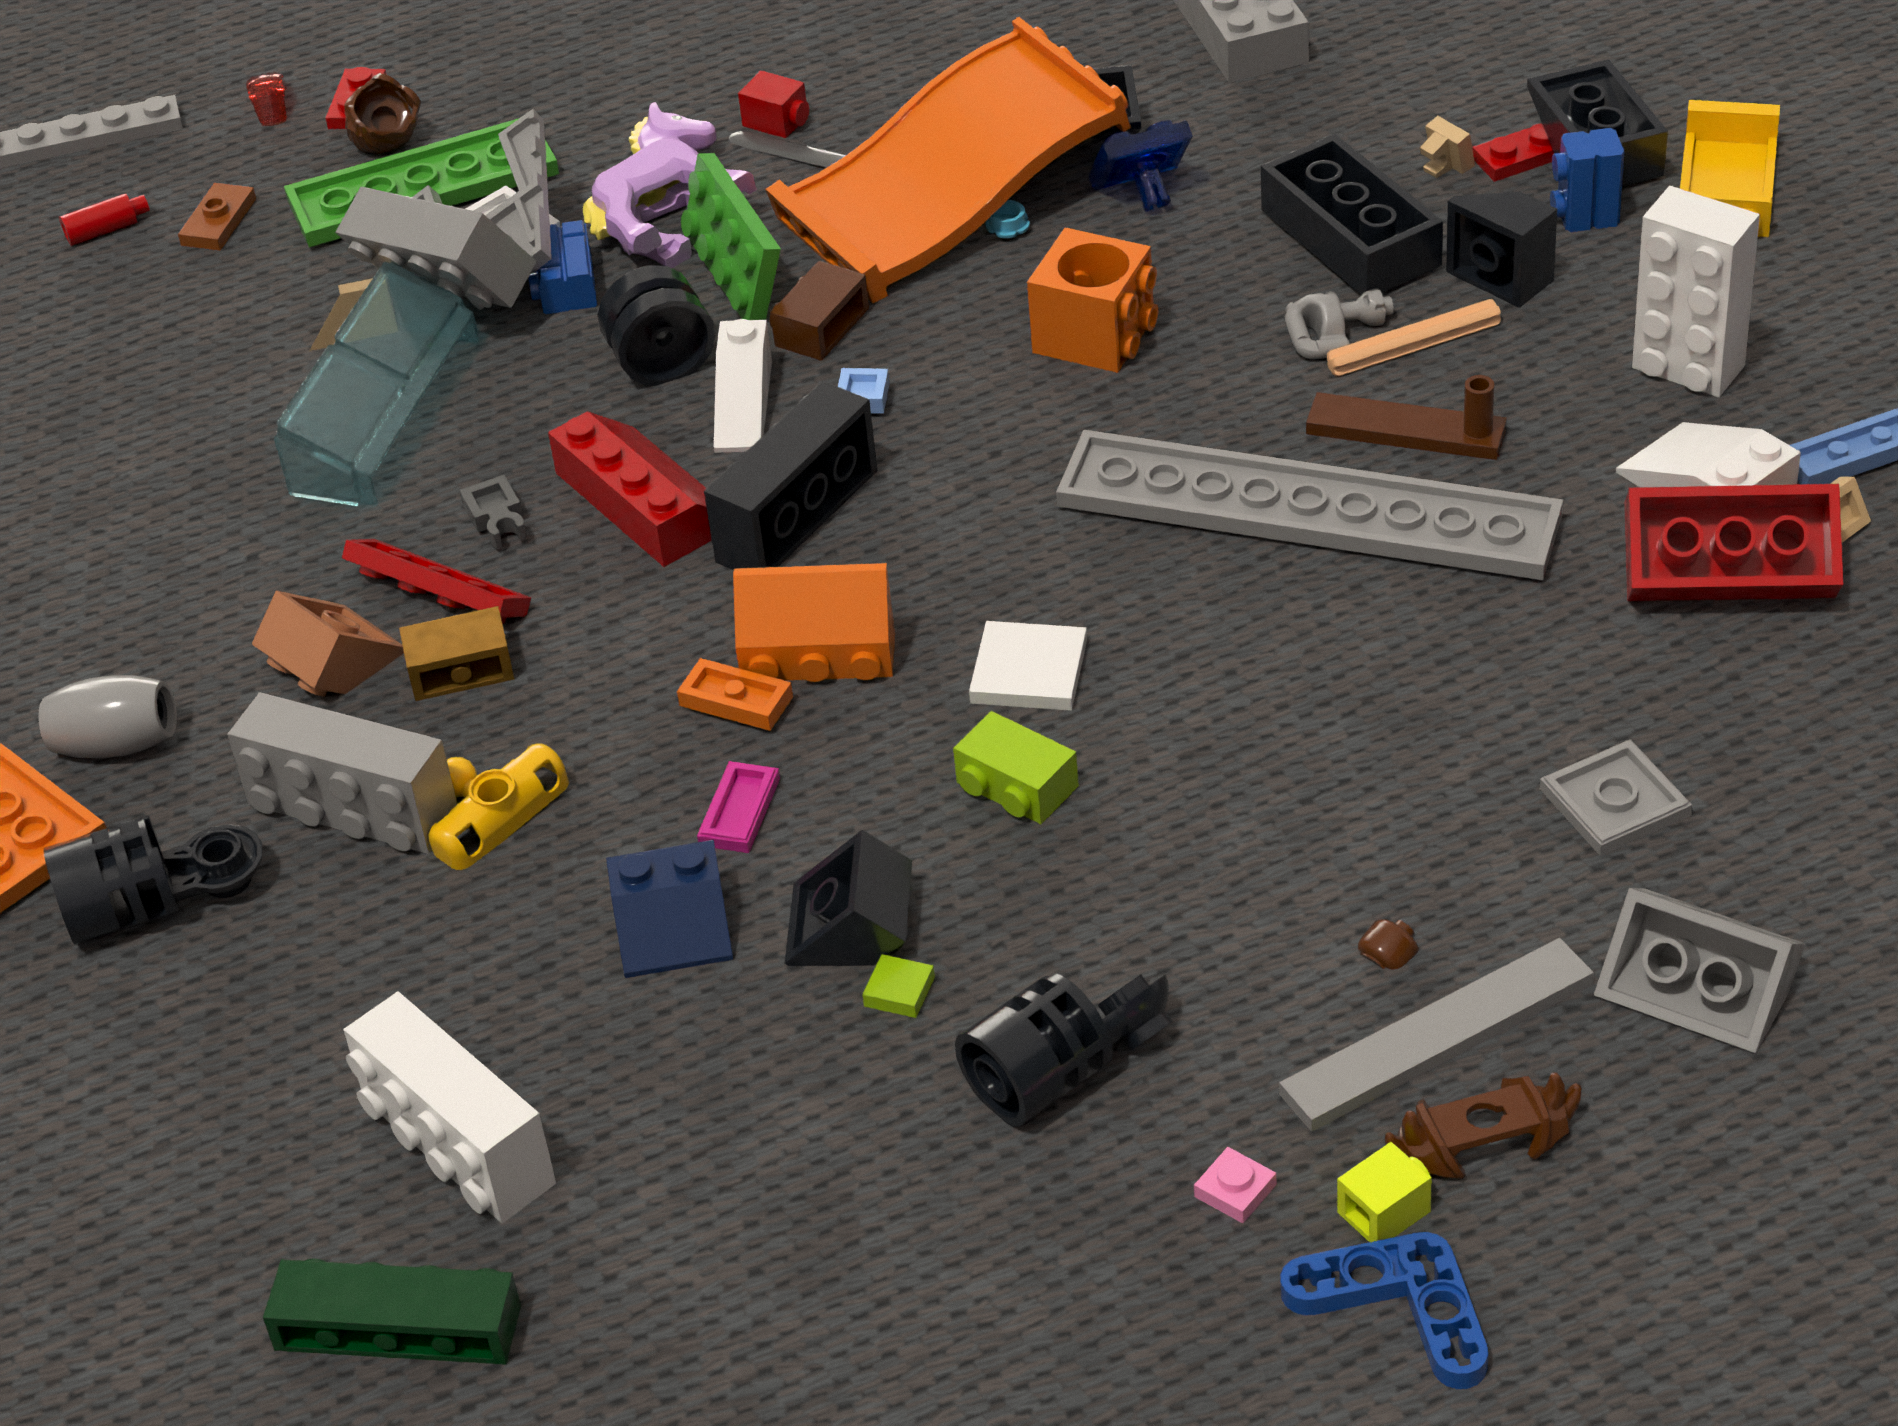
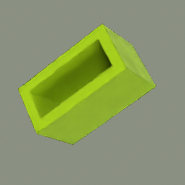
(1015, 767)

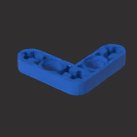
(1400, 1278)

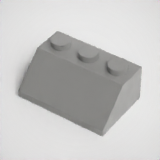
(1698, 968)

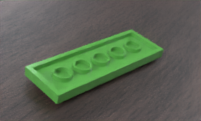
(454, 168)

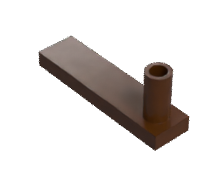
(1414, 426)

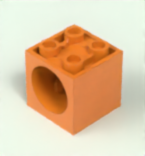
(1092, 300)

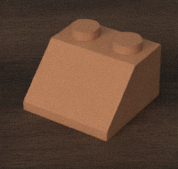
(323, 643)

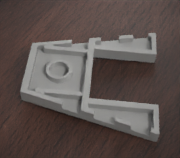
(526, 213)

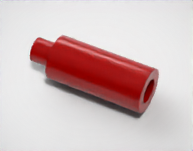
(102, 218)

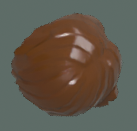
(380, 115)

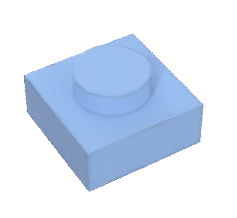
(867, 383)

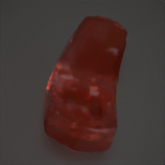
(268, 97)

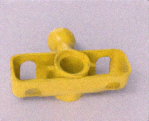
(494, 803)

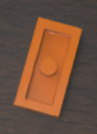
(735, 694)

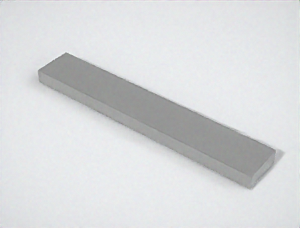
(1435, 1034)

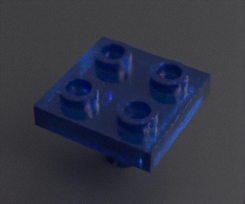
(1142, 159)

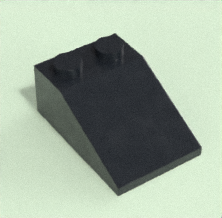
(1601, 98)

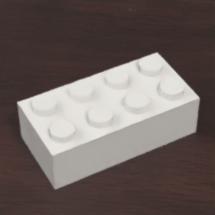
(1694, 290)
(449, 1108)

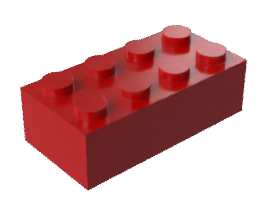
(1733, 542)

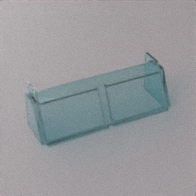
(368, 385)

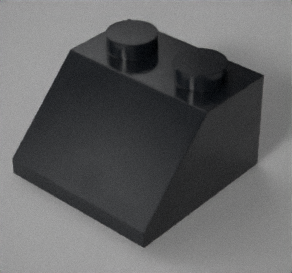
(1502, 244)
(850, 906)

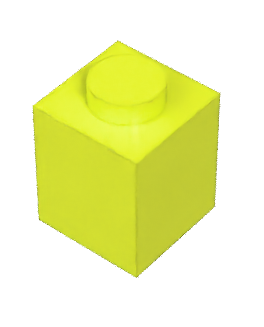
(1384, 1193)

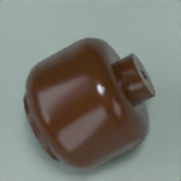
(1388, 944)

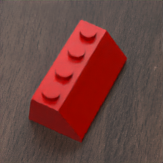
(632, 485)

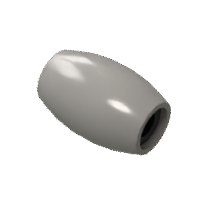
(107, 716)

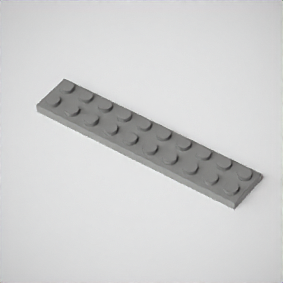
(1312, 504)

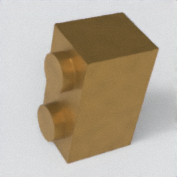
(456, 653)

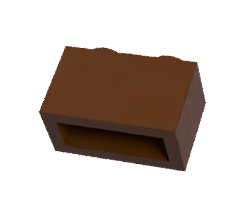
(819, 310)

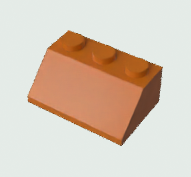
(814, 621)

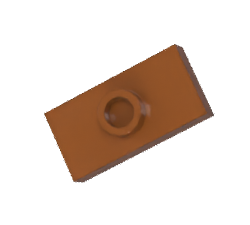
(217, 216)

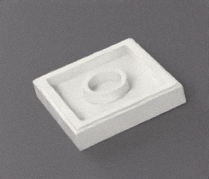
(1028, 665)

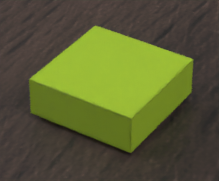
(898, 986)

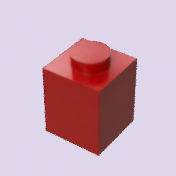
(773, 104)

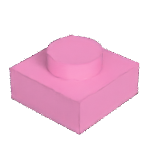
(1235, 1184)

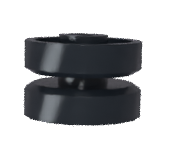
(656, 325)

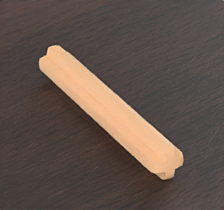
(1413, 337)

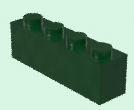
(393, 1311)

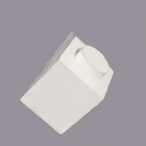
(741, 384)

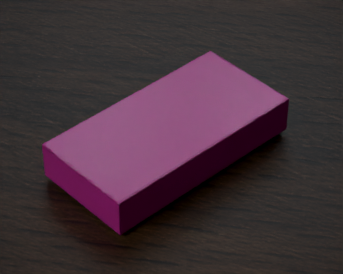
(739, 806)

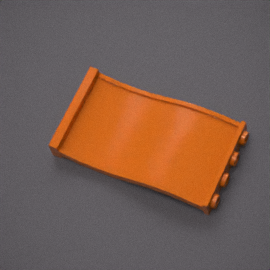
(949, 157)

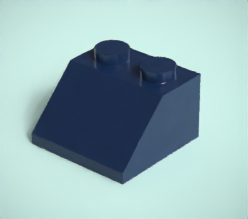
(669, 908)

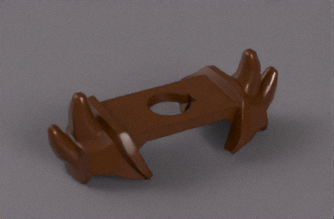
(1443, 1130)

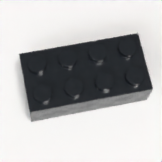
(1351, 215)
(791, 479)

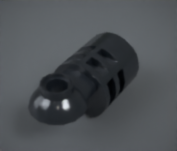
(126, 879)
(1053, 1041)

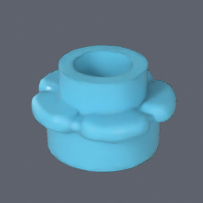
(1008, 220)

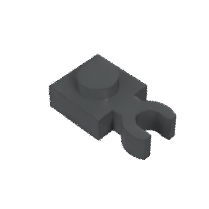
(495, 508)

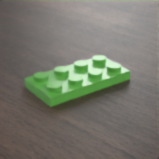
(730, 238)

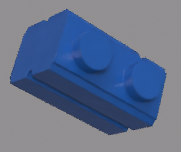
(1588, 179)
(568, 277)

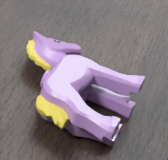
(652, 185)

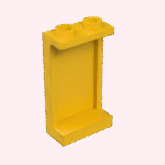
(1732, 155)

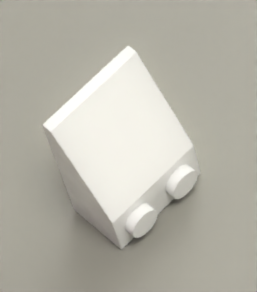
(1713, 457)

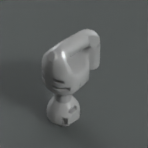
(1328, 318)

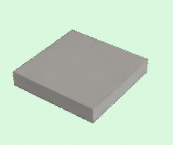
(1615, 797)

